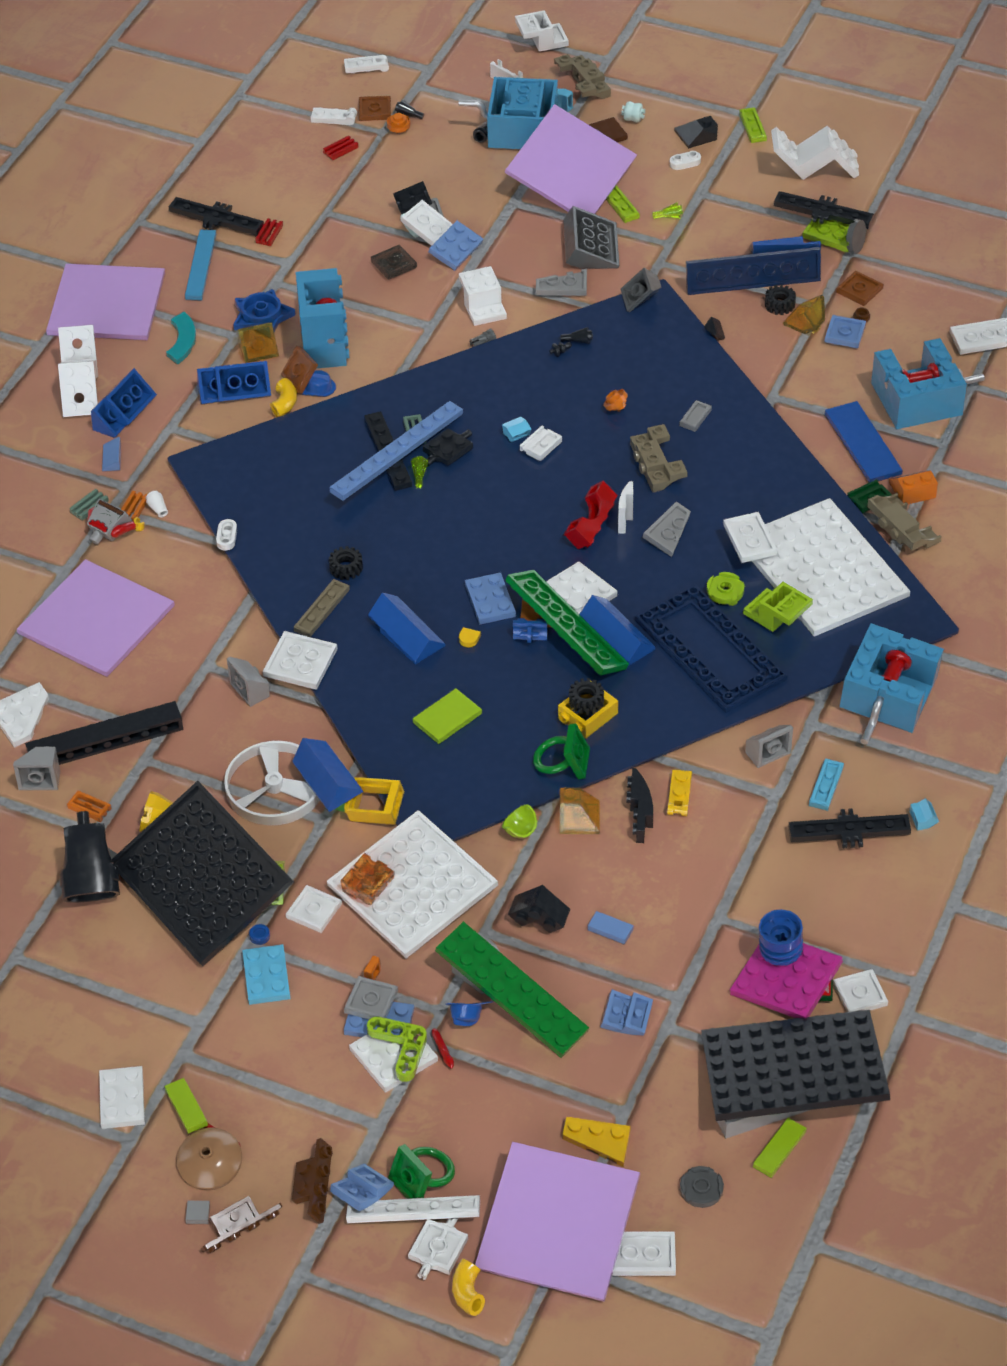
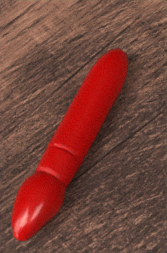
(447, 1058)

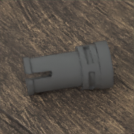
(483, 338)

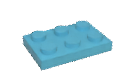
(266, 974)

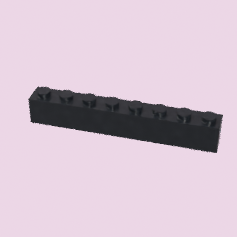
(113, 733)

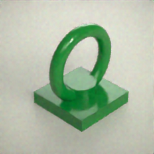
(575, 752)
(413, 1176)

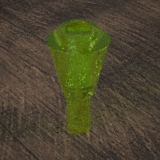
(671, 211)
(419, 467)

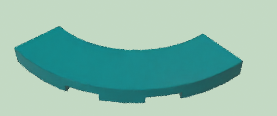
(185, 340)

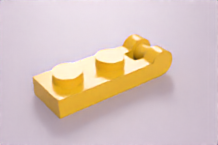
(679, 792)

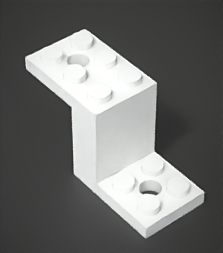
(815, 152)
(78, 370)

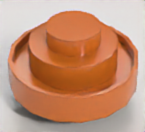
(398, 123)
(616, 400)

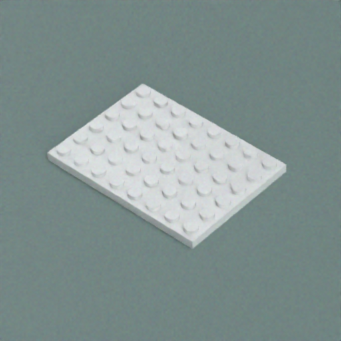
(831, 564)

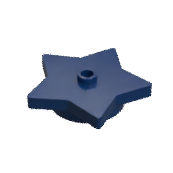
(261, 309)

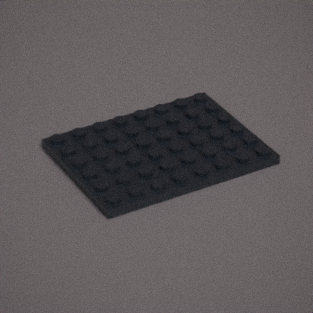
(201, 873)
(794, 1065)

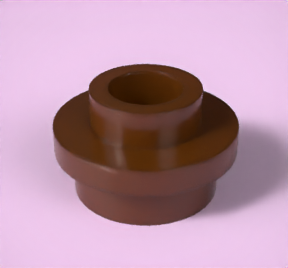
(861, 314)

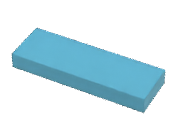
(826, 784)

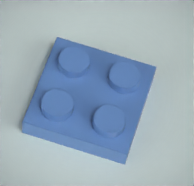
(845, 331)

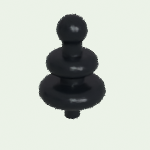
(556, 349)

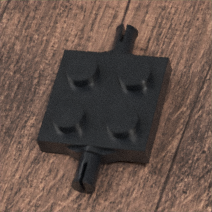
(448, 447)

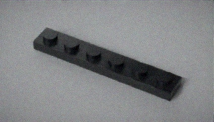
(382, 437)

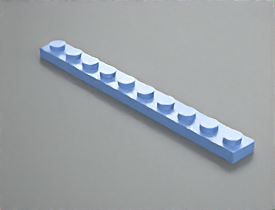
(396, 450)

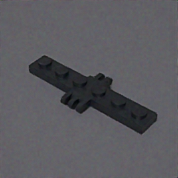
(822, 209)
(216, 216)
(849, 828)

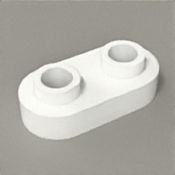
(685, 160)
(226, 534)

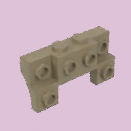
(589, 78)
(652, 460)
(900, 523)

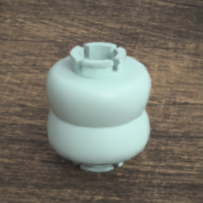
(633, 112)

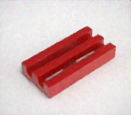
(340, 147)
(266, 230)

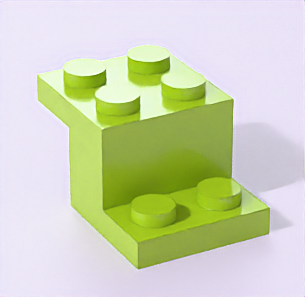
(778, 606)

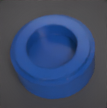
(259, 934)

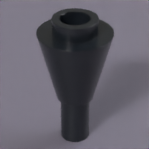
(404, 108)
(583, 336)

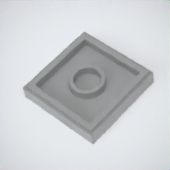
(370, 998)

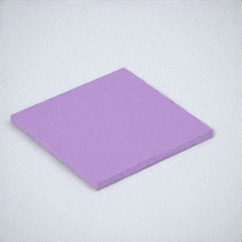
(570, 162)
(111, 298)
(95, 617)
(558, 1221)

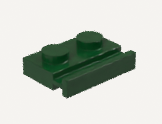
(862, 494)

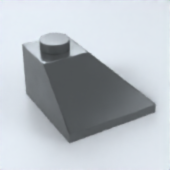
(640, 289)

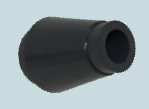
(481, 133)

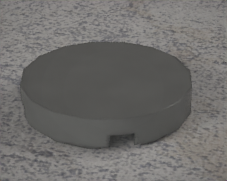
(856, 236)
(701, 1187)

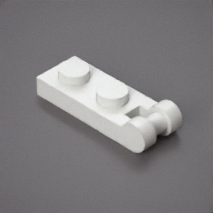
(366, 64)
(334, 116)

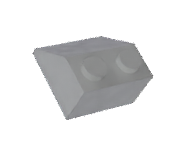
(247, 681)
(770, 745)
(38, 769)

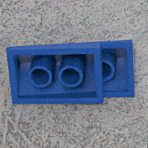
(782, 245)
(233, 382)
(121, 404)
(404, 628)
(616, 629)
(325, 773)

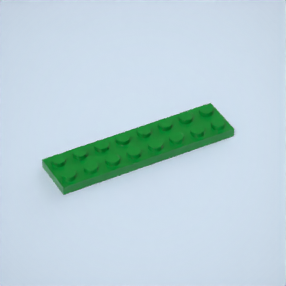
(567, 622)
(512, 989)

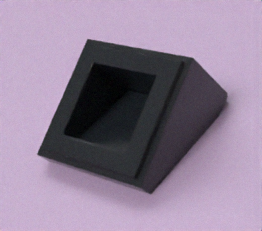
(715, 328)

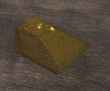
(807, 316)
(257, 342)
(579, 812)

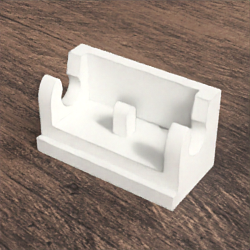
(499, 71)

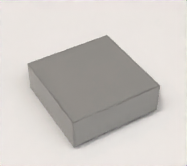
(198, 1212)

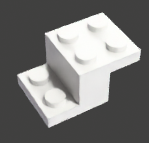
(539, 28)
(482, 296)

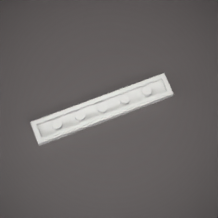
(416, 1209)

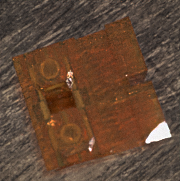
(367, 879)

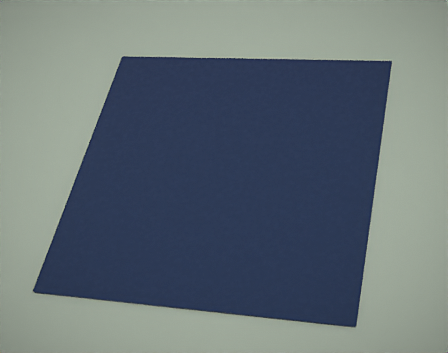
(509, 517)

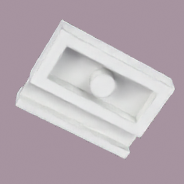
(541, 443)

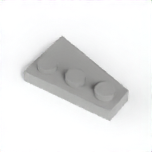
(569, 285)
(668, 528)

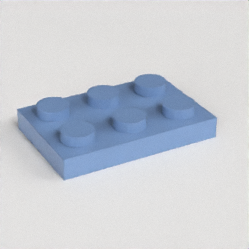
(455, 245)
(490, 598)
(401, 1012)

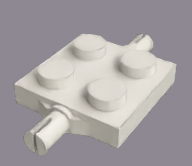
(438, 1247)

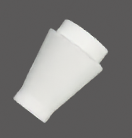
(156, 502)

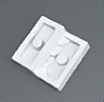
(625, 507)

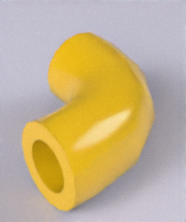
(287, 397)
(464, 1290)

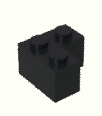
(539, 906)

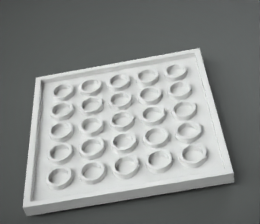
(429, 888)

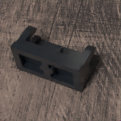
(410, 196)

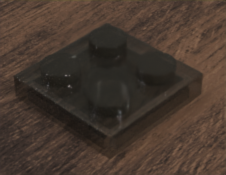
(393, 262)

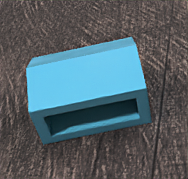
(565, 99)
(516, 429)
(923, 814)

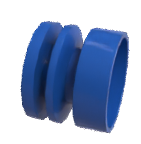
(781, 937)

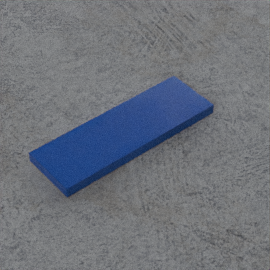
(863, 442)

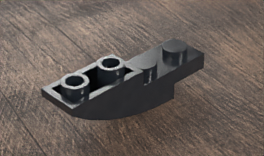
(640, 803)

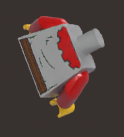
(110, 522)

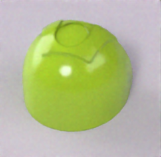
(521, 822)

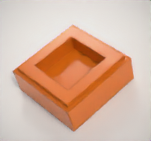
(373, 968)

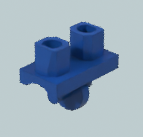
(529, 629)

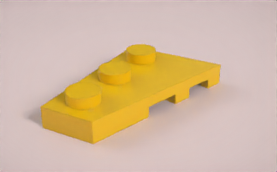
(601, 1137)

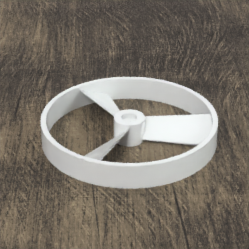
(274, 784)

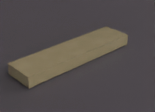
(321, 608)

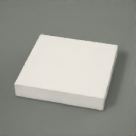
(313, 909)
(860, 991)

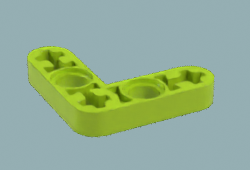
(405, 1038)

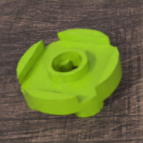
(716, 587)

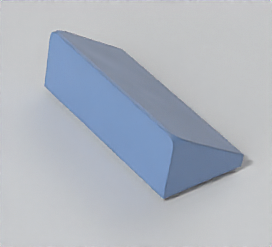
(112, 455)

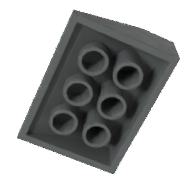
(590, 240)

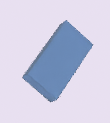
(610, 927)

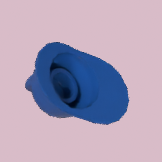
(320, 385)
(466, 1014)

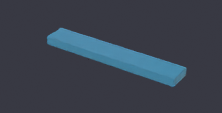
(200, 265)

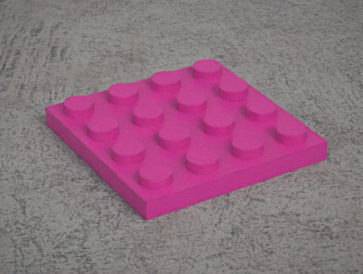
(787, 988)

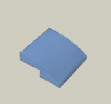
(626, 1013)
(362, 1187)

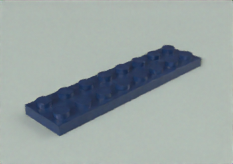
(753, 271)

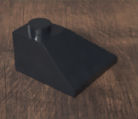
(698, 132)

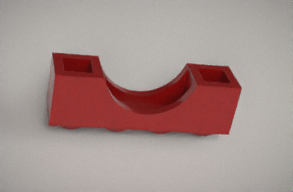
(583, 530)

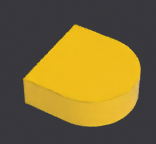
(469, 637)

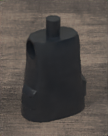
(87, 866)

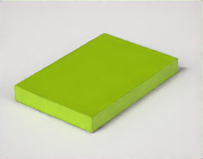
(447, 716)

